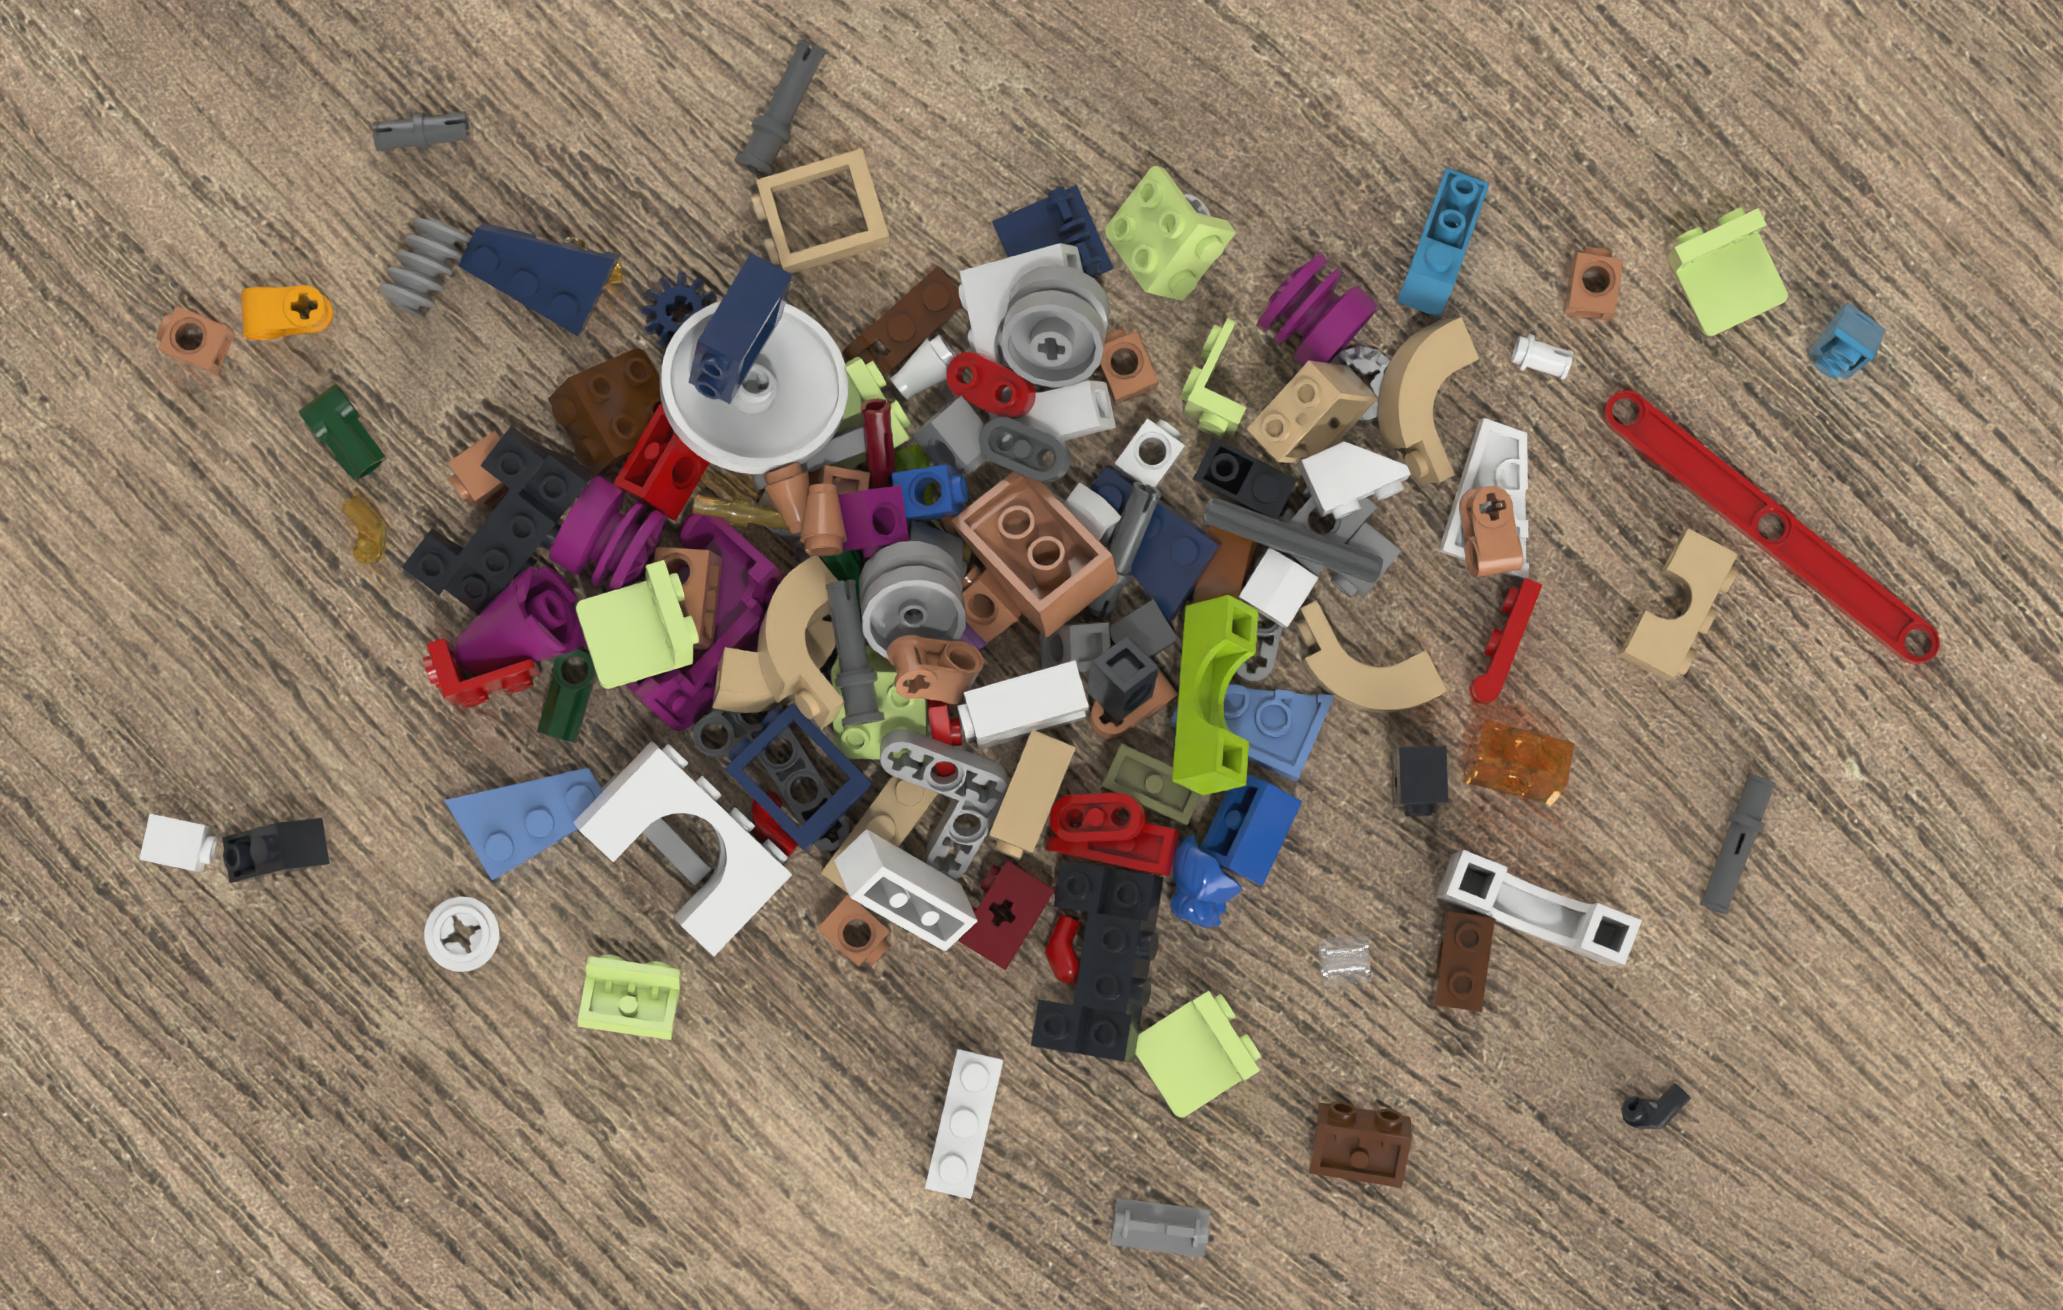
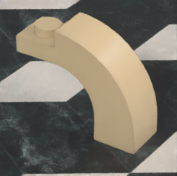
(1410, 393)
(782, 645)
(740, 679)
(1359, 685)

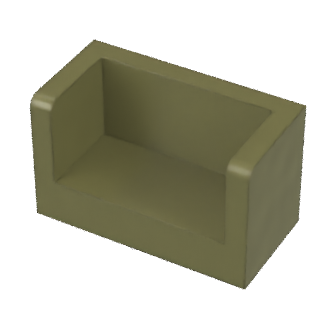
(1151, 784)

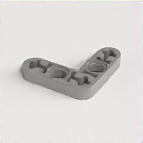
(965, 797)

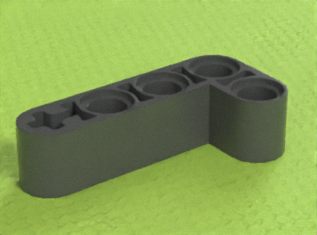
(783, 775)

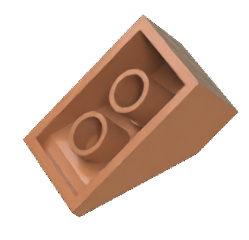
(1036, 551)

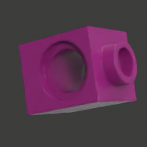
(874, 506)

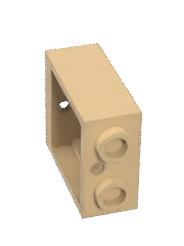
(777, 247)
(1301, 414)
(1031, 795)

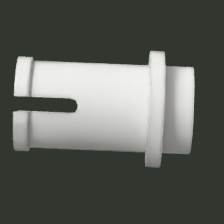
(1541, 357)

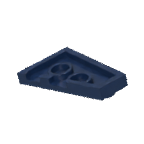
(1171, 551)

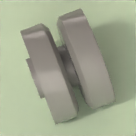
(1055, 326)
(911, 592)

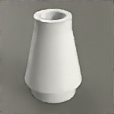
(924, 367)

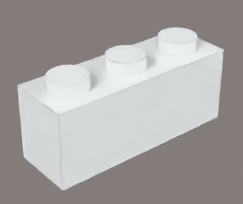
(905, 890)
(964, 1124)

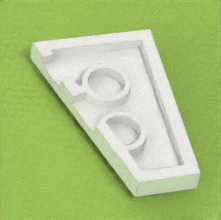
(1498, 460)

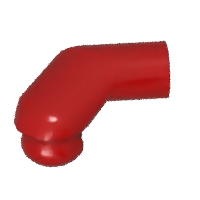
(768, 828)
(1060, 952)

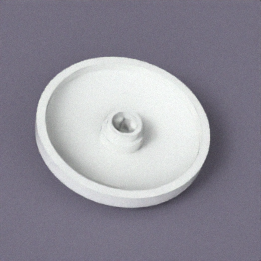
(780, 411)

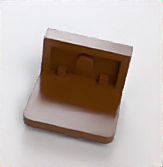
(608, 408)

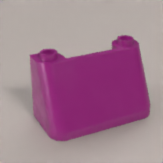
(743, 599)

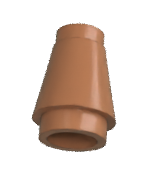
(789, 494)
(823, 522)

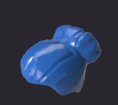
(1200, 886)

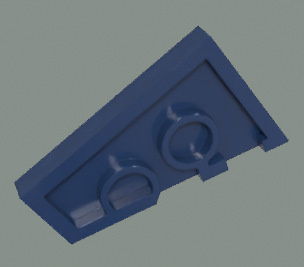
(543, 275)

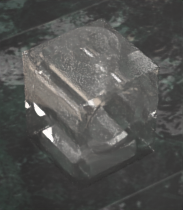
(1344, 960)

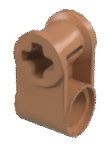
(1490, 536)
(938, 670)
(1162, 697)

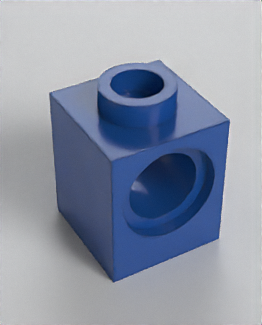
(913, 484)

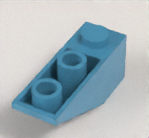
(1443, 243)
(1846, 343)

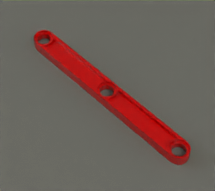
(1797, 548)

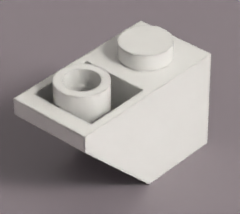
(1349, 474)

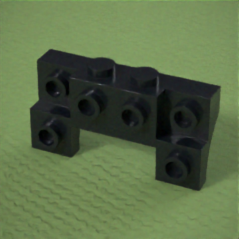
(527, 516)
(1112, 965)

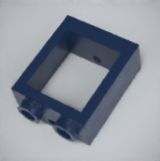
(739, 329)
(832, 810)

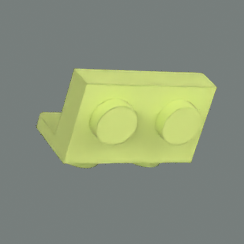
(630, 997)

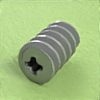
(422, 265)

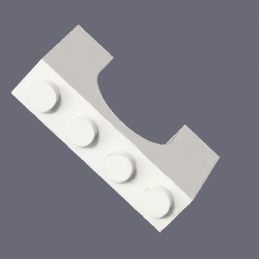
(985, 294)
(1022, 705)
(658, 787)
(1570, 924)

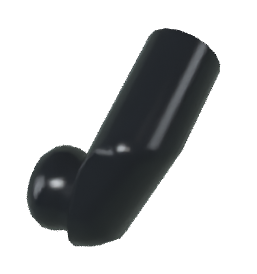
(1654, 1113)

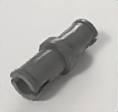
(421, 131)

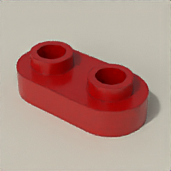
(988, 384)
(1099, 817)

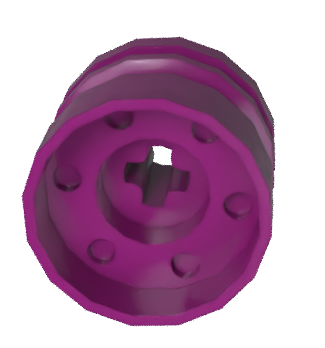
(1317, 312)
(604, 535)

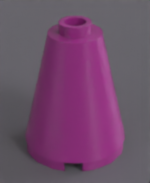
(523, 623)

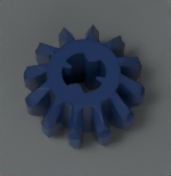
(669, 301)

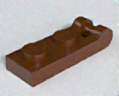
(908, 322)

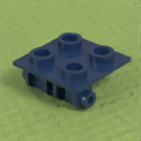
(1053, 221)

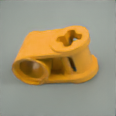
(276, 312)

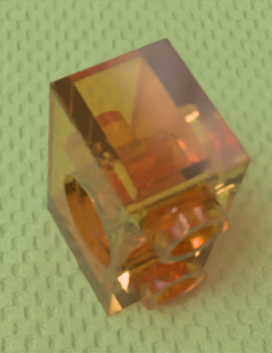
(1518, 762)

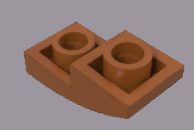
(1227, 569)

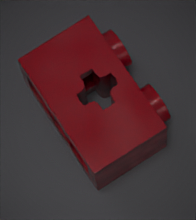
(1028, 900)

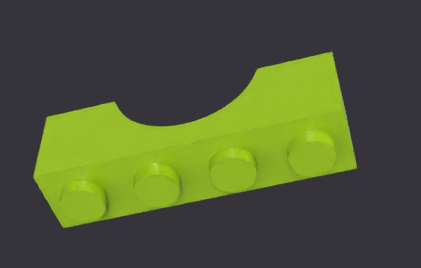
(1215, 644)

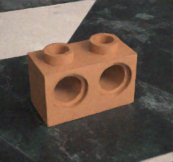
(700, 589)

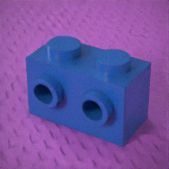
(1250, 829)

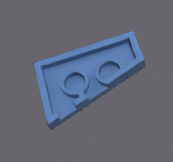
(1276, 724)
(523, 818)

